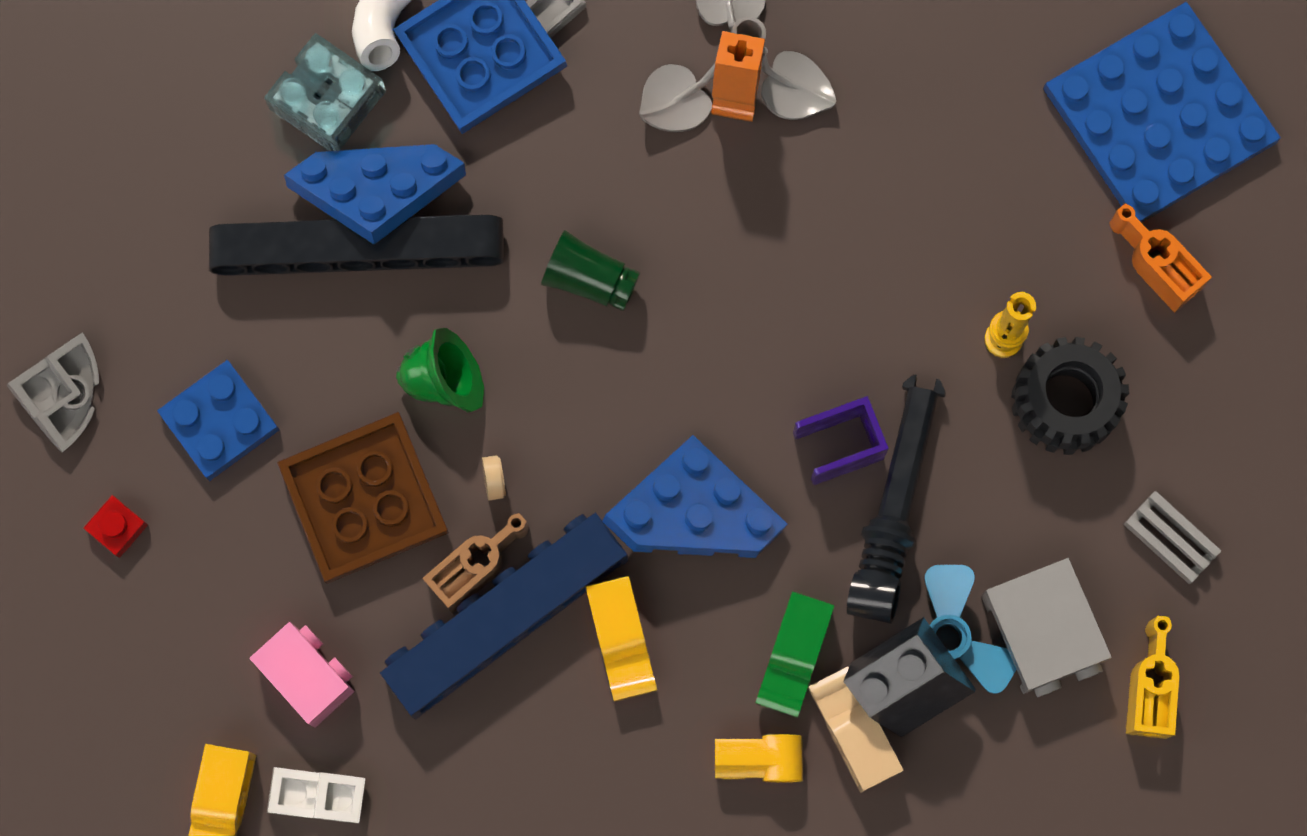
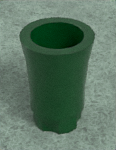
(589, 273)

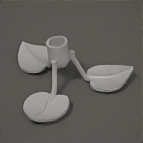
(791, 90)

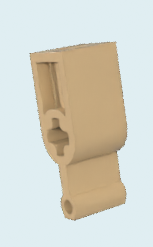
(855, 733)

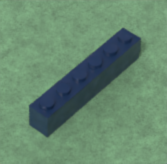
(504, 615)

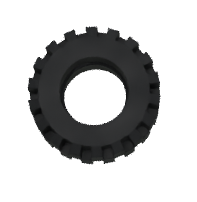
(1087, 366)

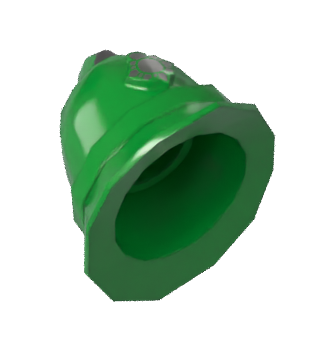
(442, 372)

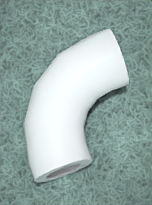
(374, 32)

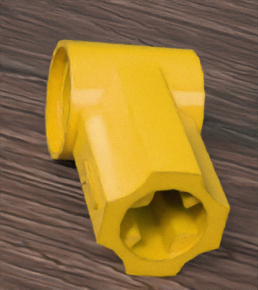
(771, 758)

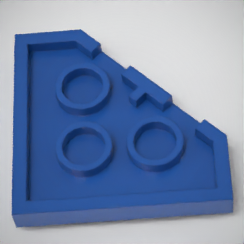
(375, 186)
(694, 508)

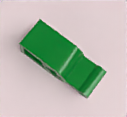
(794, 654)

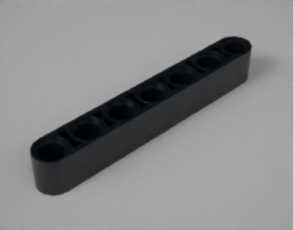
(333, 247)

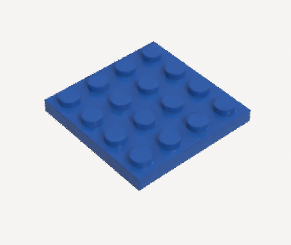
(1161, 113)

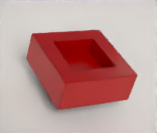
(115, 526)

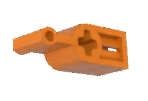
(737, 76)
(1175, 274)

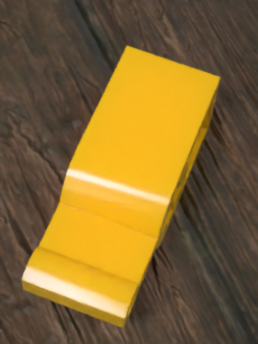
(621, 639)
(1151, 708)
(221, 791)

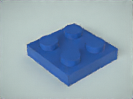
(218, 420)

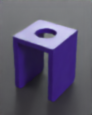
(835, 416)

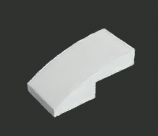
(316, 795)

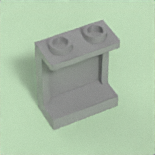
(1047, 627)

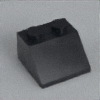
(907, 679)

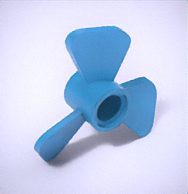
(948, 592)

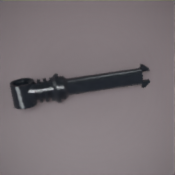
(888, 537)

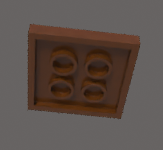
(362, 498)

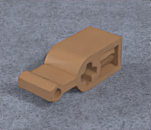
(455, 576)

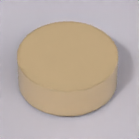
(493, 477)

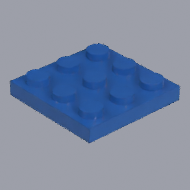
(479, 54)

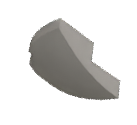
(60, 391)

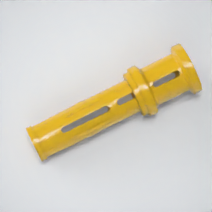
(1011, 319)

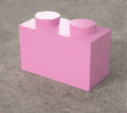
(303, 674)

